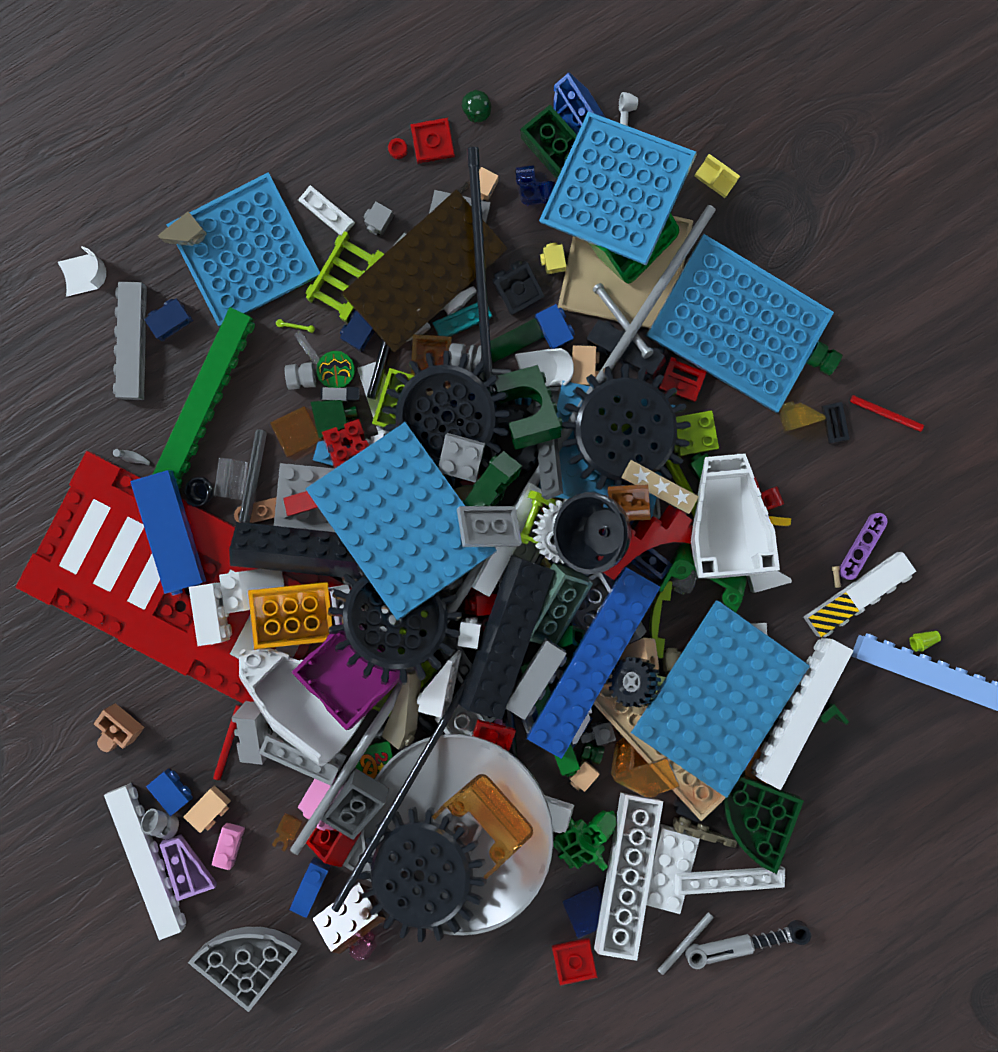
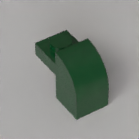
(570, 642)

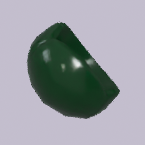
(476, 106)

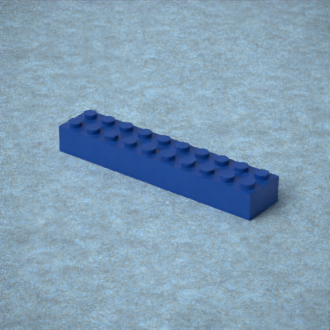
(593, 662)

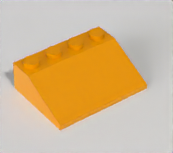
(290, 615)

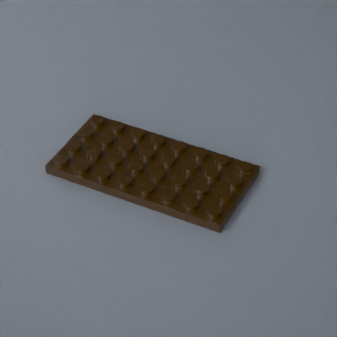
(421, 272)

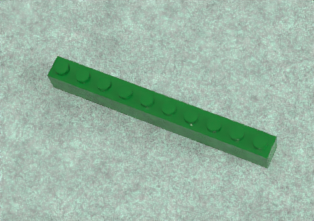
(205, 394)

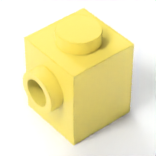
(553, 258)

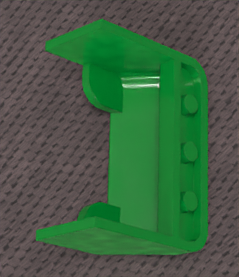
(630, 270)
(683, 565)

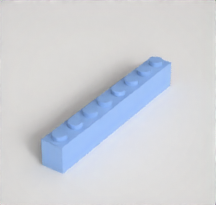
(925, 671)

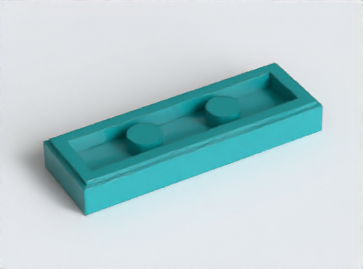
(458, 321)

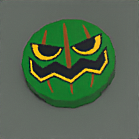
(335, 369)

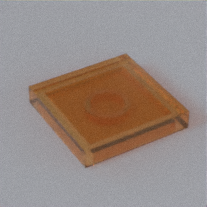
(295, 431)

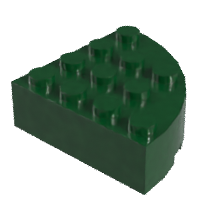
(762, 820)

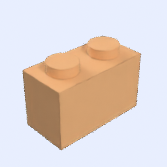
(584, 363)
(207, 808)

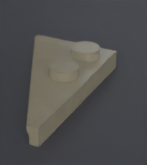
(701, 831)

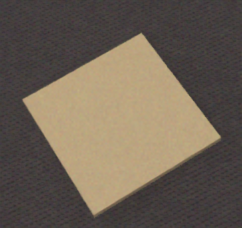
(586, 270)

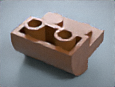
(633, 500)

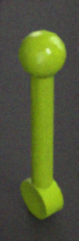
(280, 323)

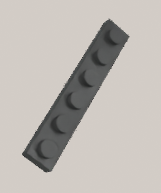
(549, 464)

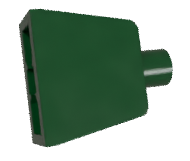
(331, 415)

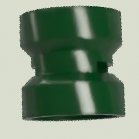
(592, 752)

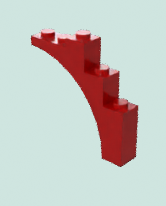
(671, 527)

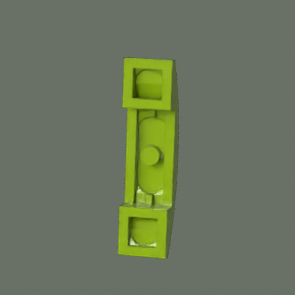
(655, 617)

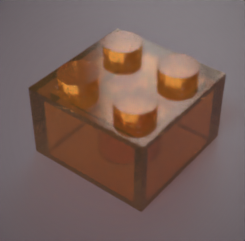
(429, 344)

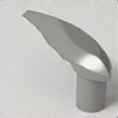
(130, 456)

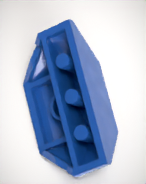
(573, 102)

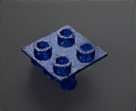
(584, 911)

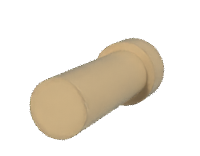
(835, 569)

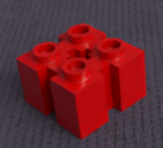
(336, 441)

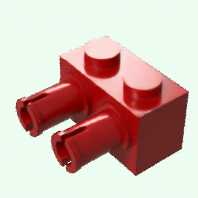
(478, 603)

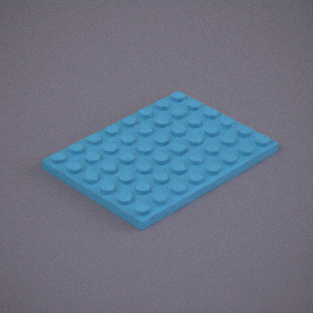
(739, 323)
(398, 520)
(720, 699)

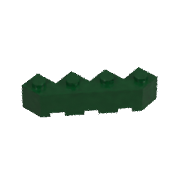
(493, 483)

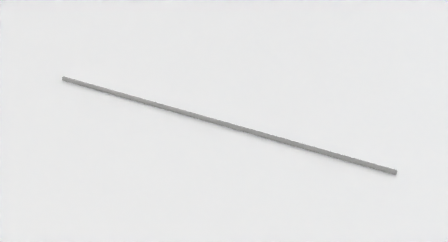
(535, 479)

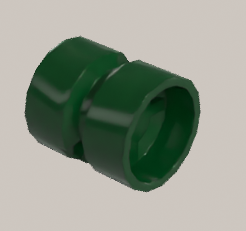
(824, 358)

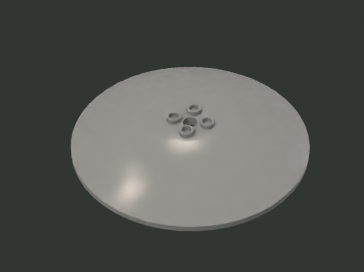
(446, 771)

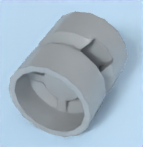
(298, 376)
(159, 824)

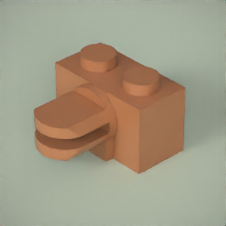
(116, 728)

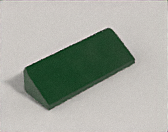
(515, 340)

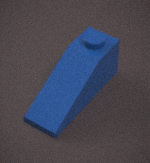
(309, 887)

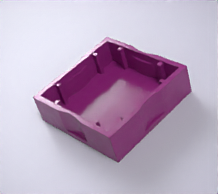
(342, 688)

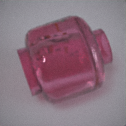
(363, 947)

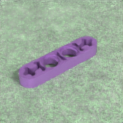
(864, 547)

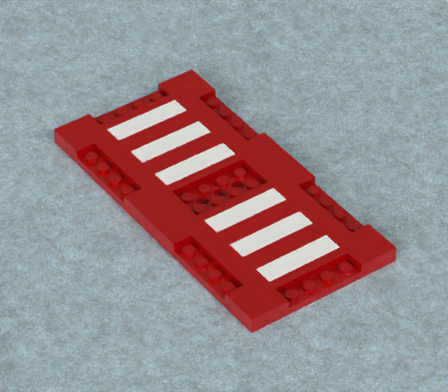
(105, 574)

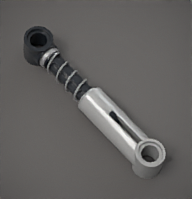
(745, 945)

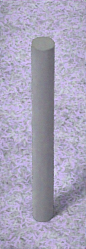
(685, 943)

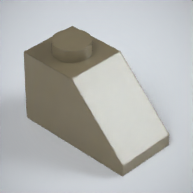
(184, 231)

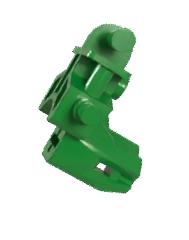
(584, 842)

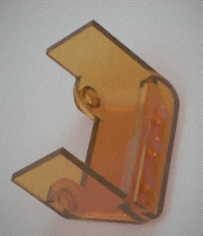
(638, 775)
(494, 814)

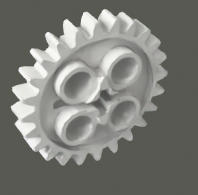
(545, 531)

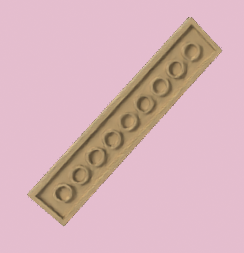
(693, 792)

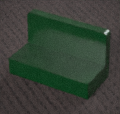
(829, 711)

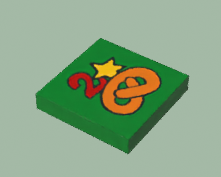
(374, 758)

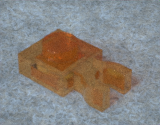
(287, 829)

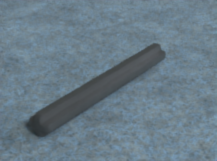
(252, 476)

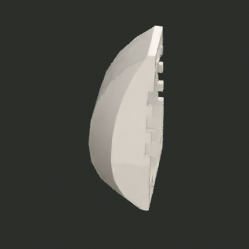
(731, 522)

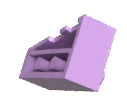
(185, 868)

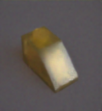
(798, 415)

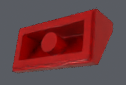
(299, 503)

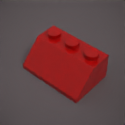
(331, 846)

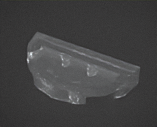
(307, 347)

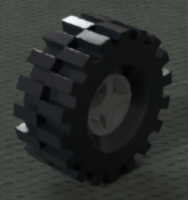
(625, 685)

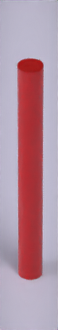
(886, 413)
(226, 748)

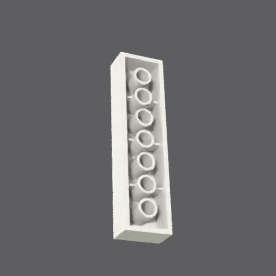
(801, 712)
(628, 876)

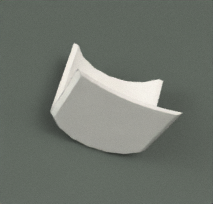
(83, 273)
(554, 362)

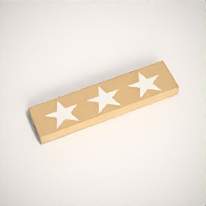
(660, 487)

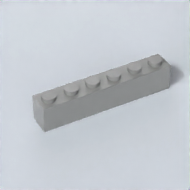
(130, 340)

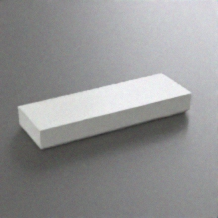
(326, 211)

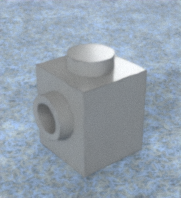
(378, 218)

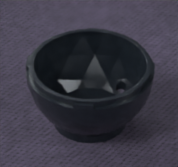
(580, 535)

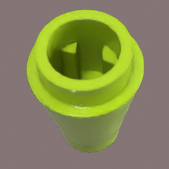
(923, 641)

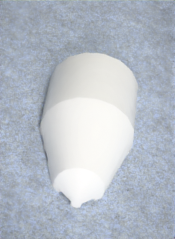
(290, 706)

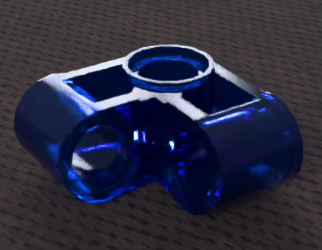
(526, 182)

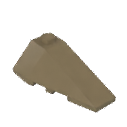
(404, 715)

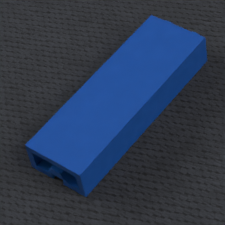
(168, 532)

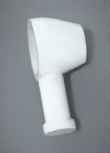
(626, 104)

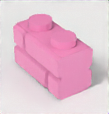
(228, 846)

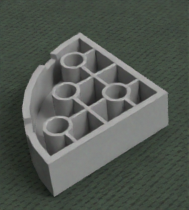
(245, 961)

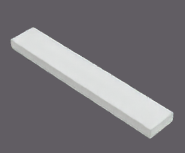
(496, 563)
(728, 880)

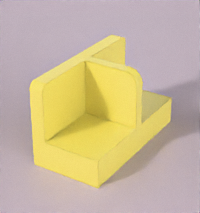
(717, 176)

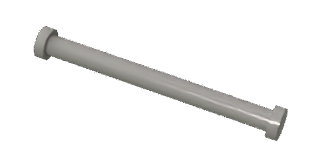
(599, 289)

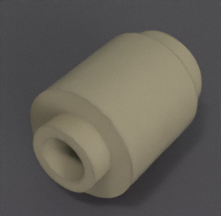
(669, 659)

